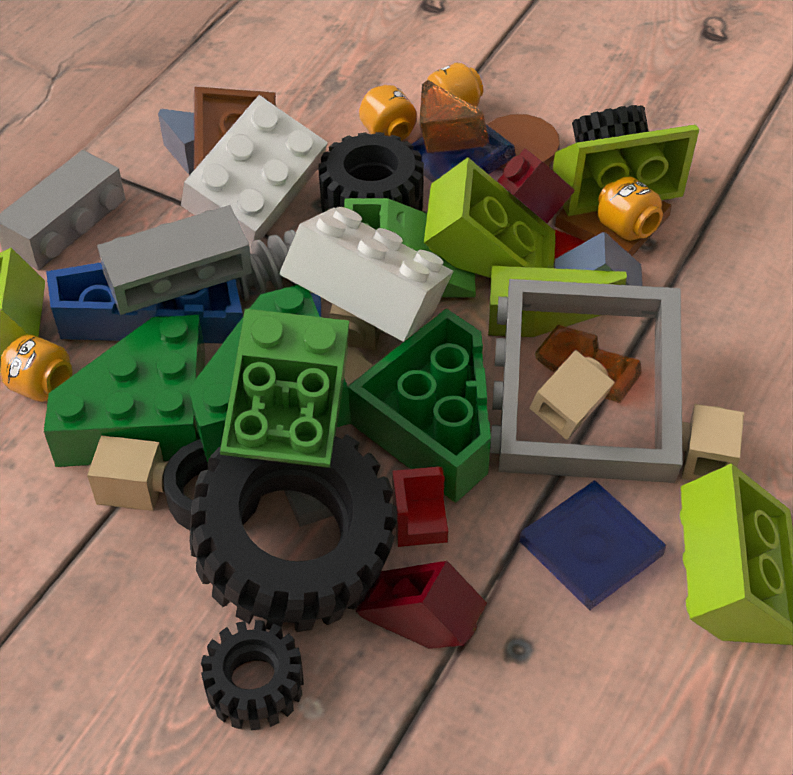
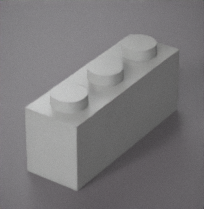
(61, 208)
(175, 259)

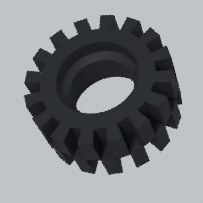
(610, 123)
(259, 702)

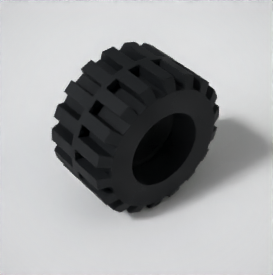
(371, 169)

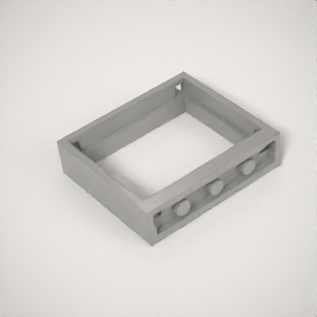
(592, 460)

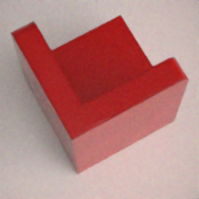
(420, 506)

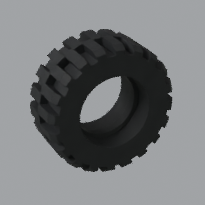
(280, 587)

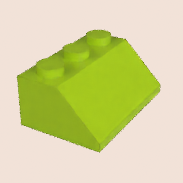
(654, 158)
(738, 558)

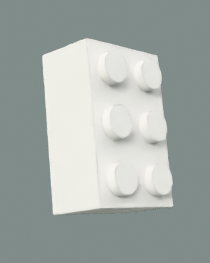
(255, 168)
(366, 271)

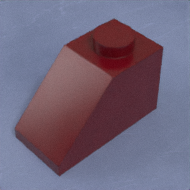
(535, 185)
(424, 605)

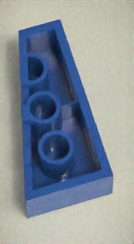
(88, 311)

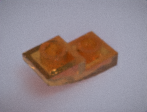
(566, 340)

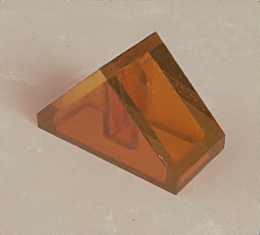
(449, 121)

